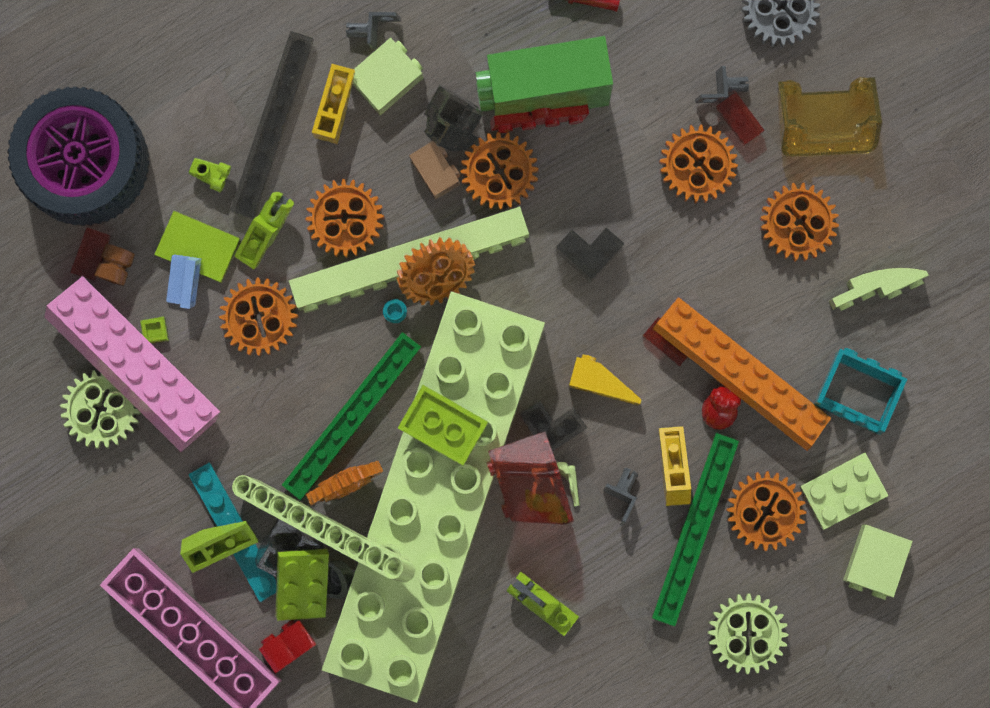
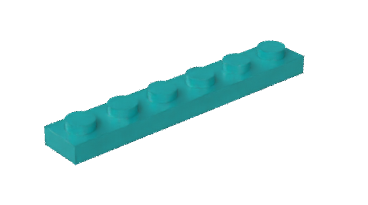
(224, 513)

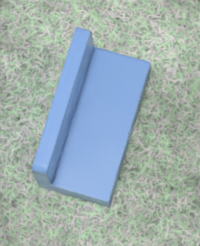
(183, 280)

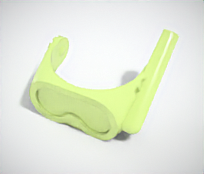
(570, 474)

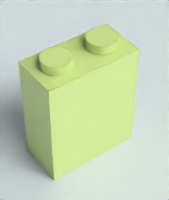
(387, 75)
(877, 562)

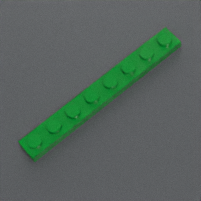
(351, 416)
(695, 529)

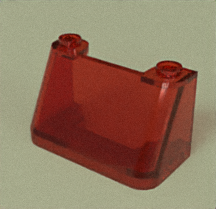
(530, 482)

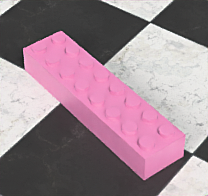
(131, 364)
(190, 631)

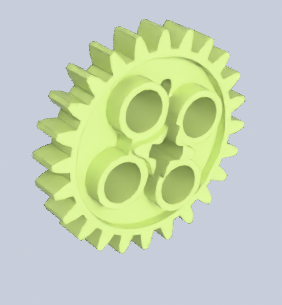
(78, 402)
(770, 634)

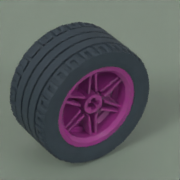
(46, 126)

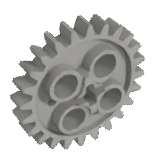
(766, 22)

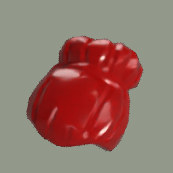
(720, 408)

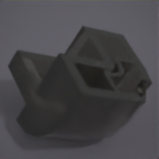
(451, 120)
(282, 539)

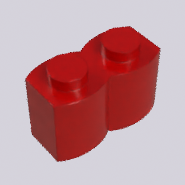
(287, 646)

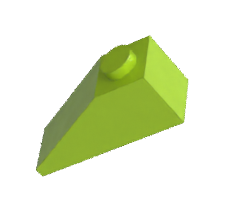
(216, 544)

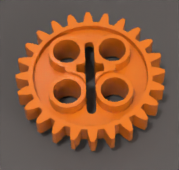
(518, 160)
(681, 177)
(782, 235)
(344, 240)
(435, 271)
(238, 323)
(344, 483)
(784, 523)

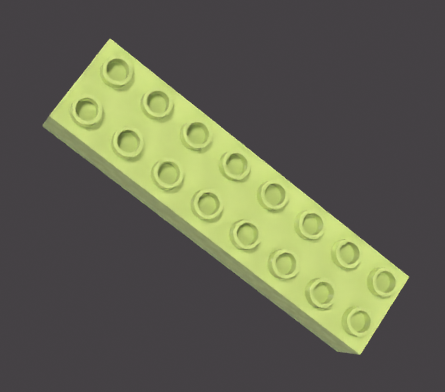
(434, 503)

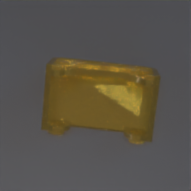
(829, 120)

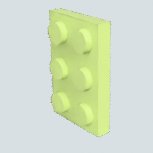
(843, 491)

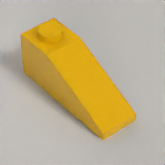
(333, 104)
(596, 379)
(675, 466)

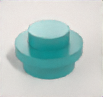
(394, 311)

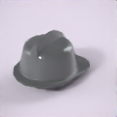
(339, 579)

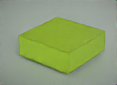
(155, 330)

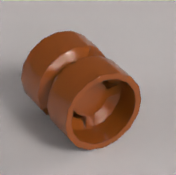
(114, 264)

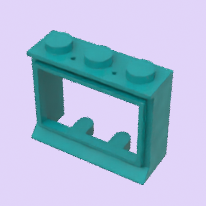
(871, 368)

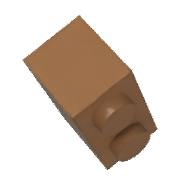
(435, 170)

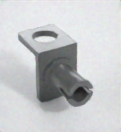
(370, 28)
(724, 85)
(622, 491)

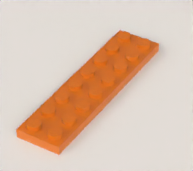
(742, 373)

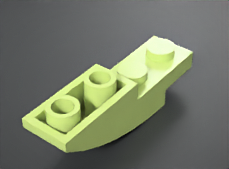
(886, 282)

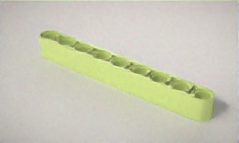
(331, 529)

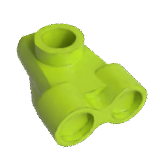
(214, 175)

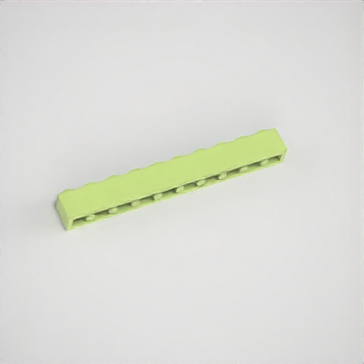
(381, 267)

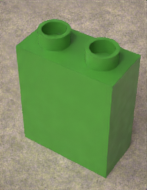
(547, 77)

